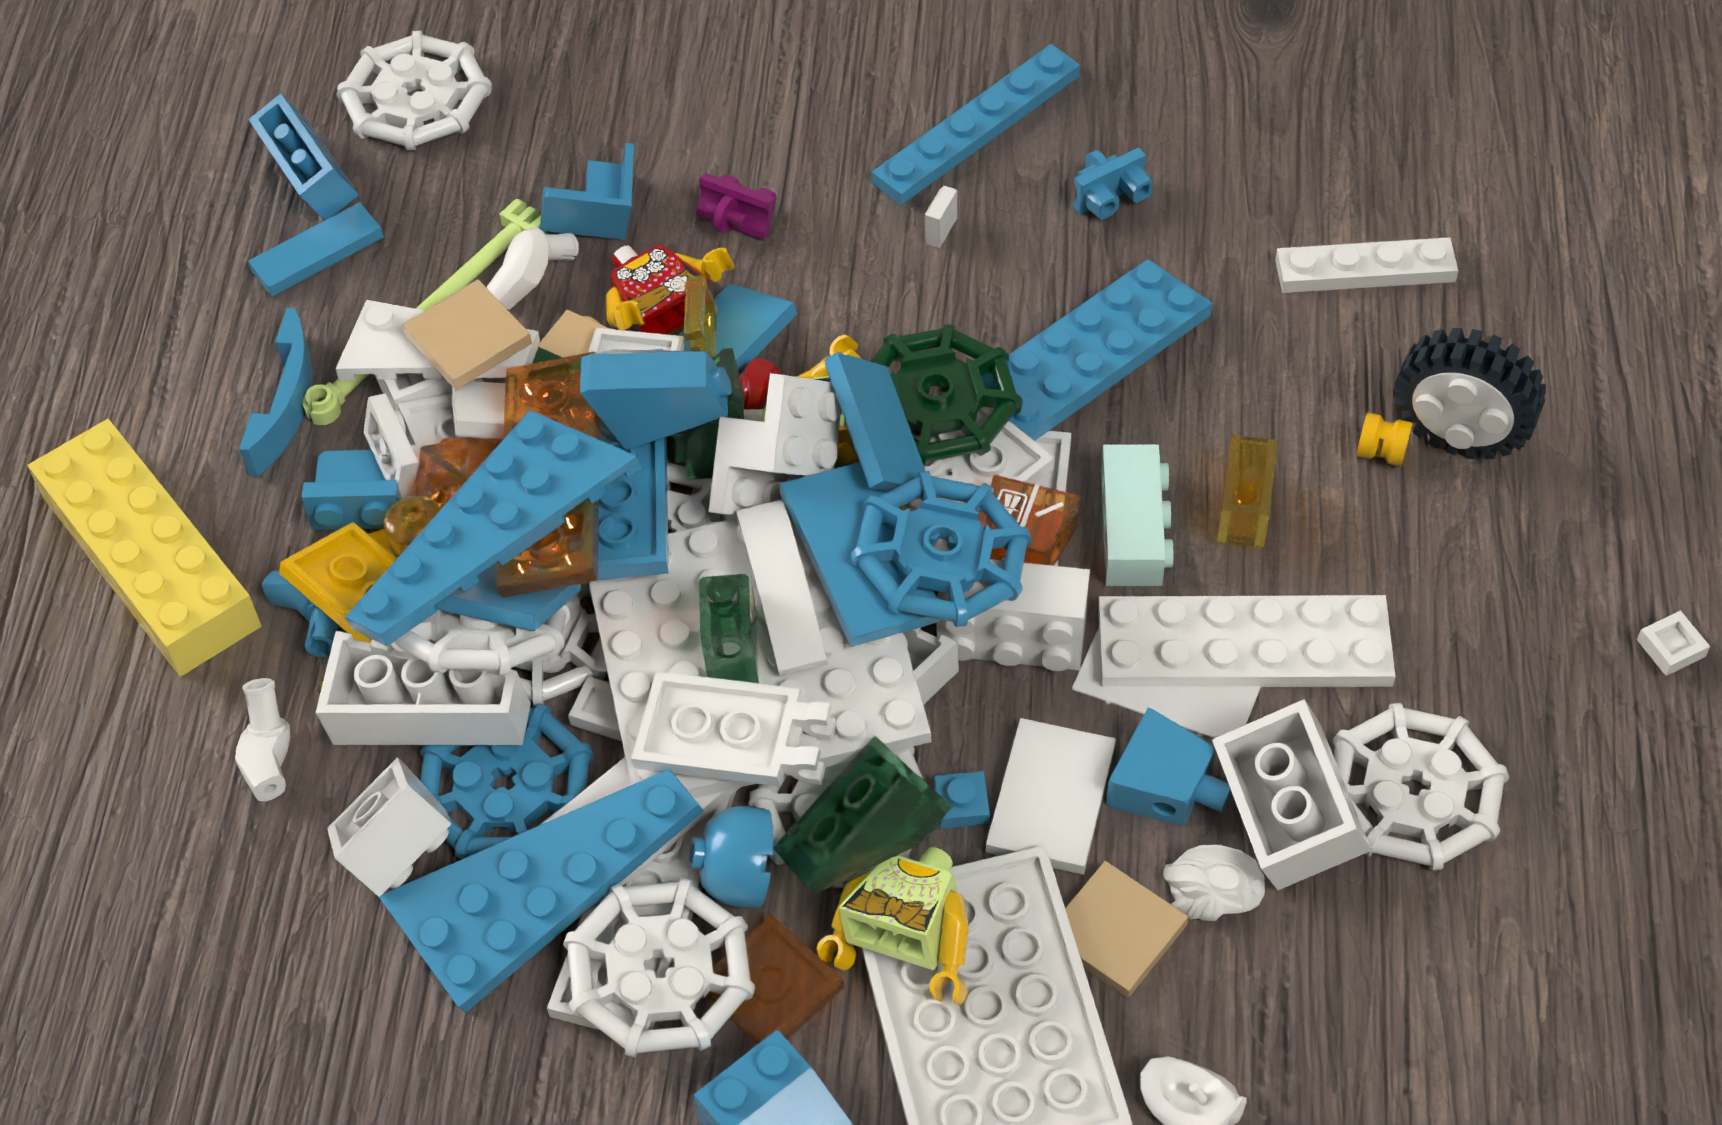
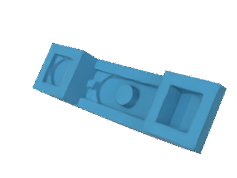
(271, 433)

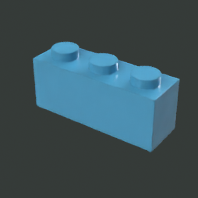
(303, 157)

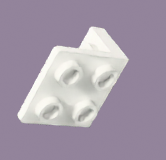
(387, 438)

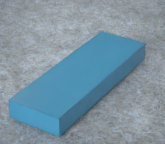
(315, 249)

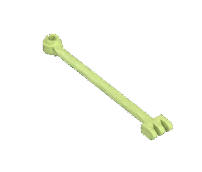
(326, 400)

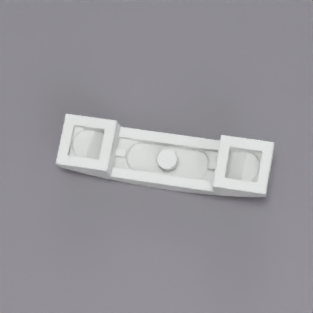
(782, 587)

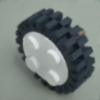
(1469, 393)

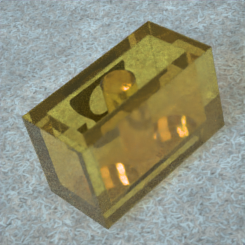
(1247, 491)

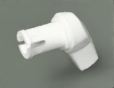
(527, 262)
(263, 742)

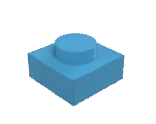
(967, 796)

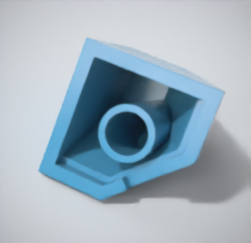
(653, 392)

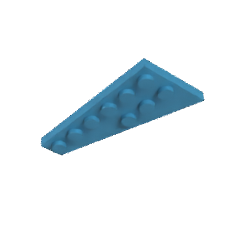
(493, 517)
(512, 899)

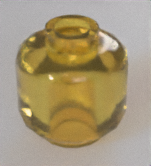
(407, 520)

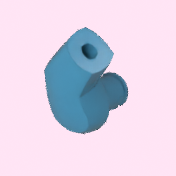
(321, 627)

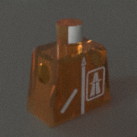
(1045, 512)

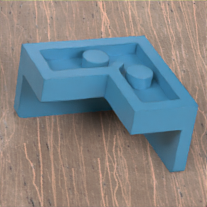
(600, 209)

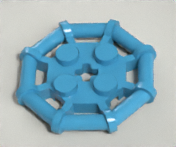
(938, 570)
(532, 779)

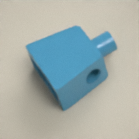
(1166, 773)

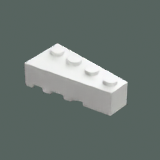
(395, 699)

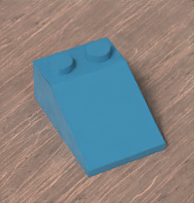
(768, 1088)

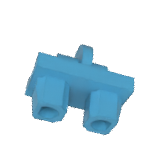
(1107, 179)

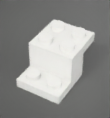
(794, 439)

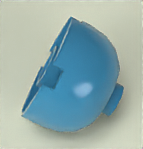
(734, 856)

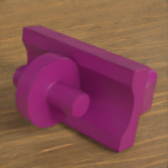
(735, 206)

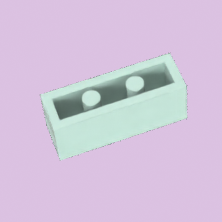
(1135, 515)

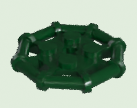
(963, 381)

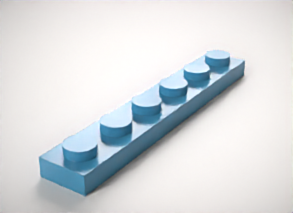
(975, 124)

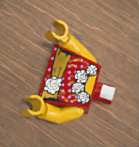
(651, 286)

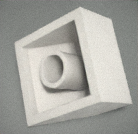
(388, 829)

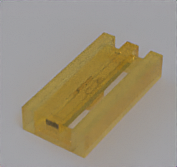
(700, 316)

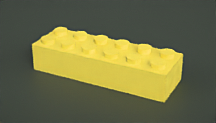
(145, 547)

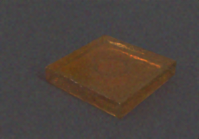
(788, 983)

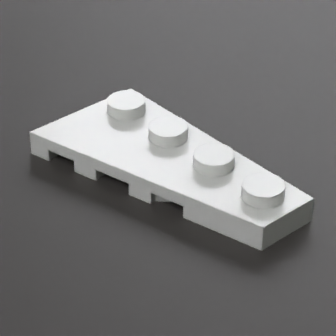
(384, 350)

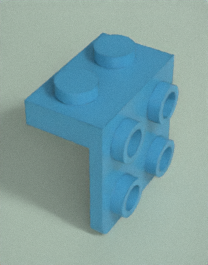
(348, 490)

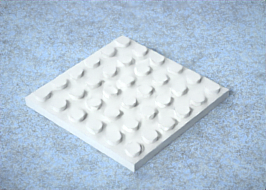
(656, 627)

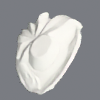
(1215, 882)
(1189, 1094)

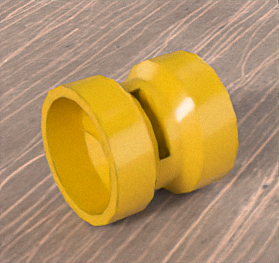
(1384, 439)

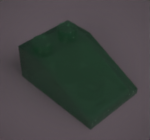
(862, 819)

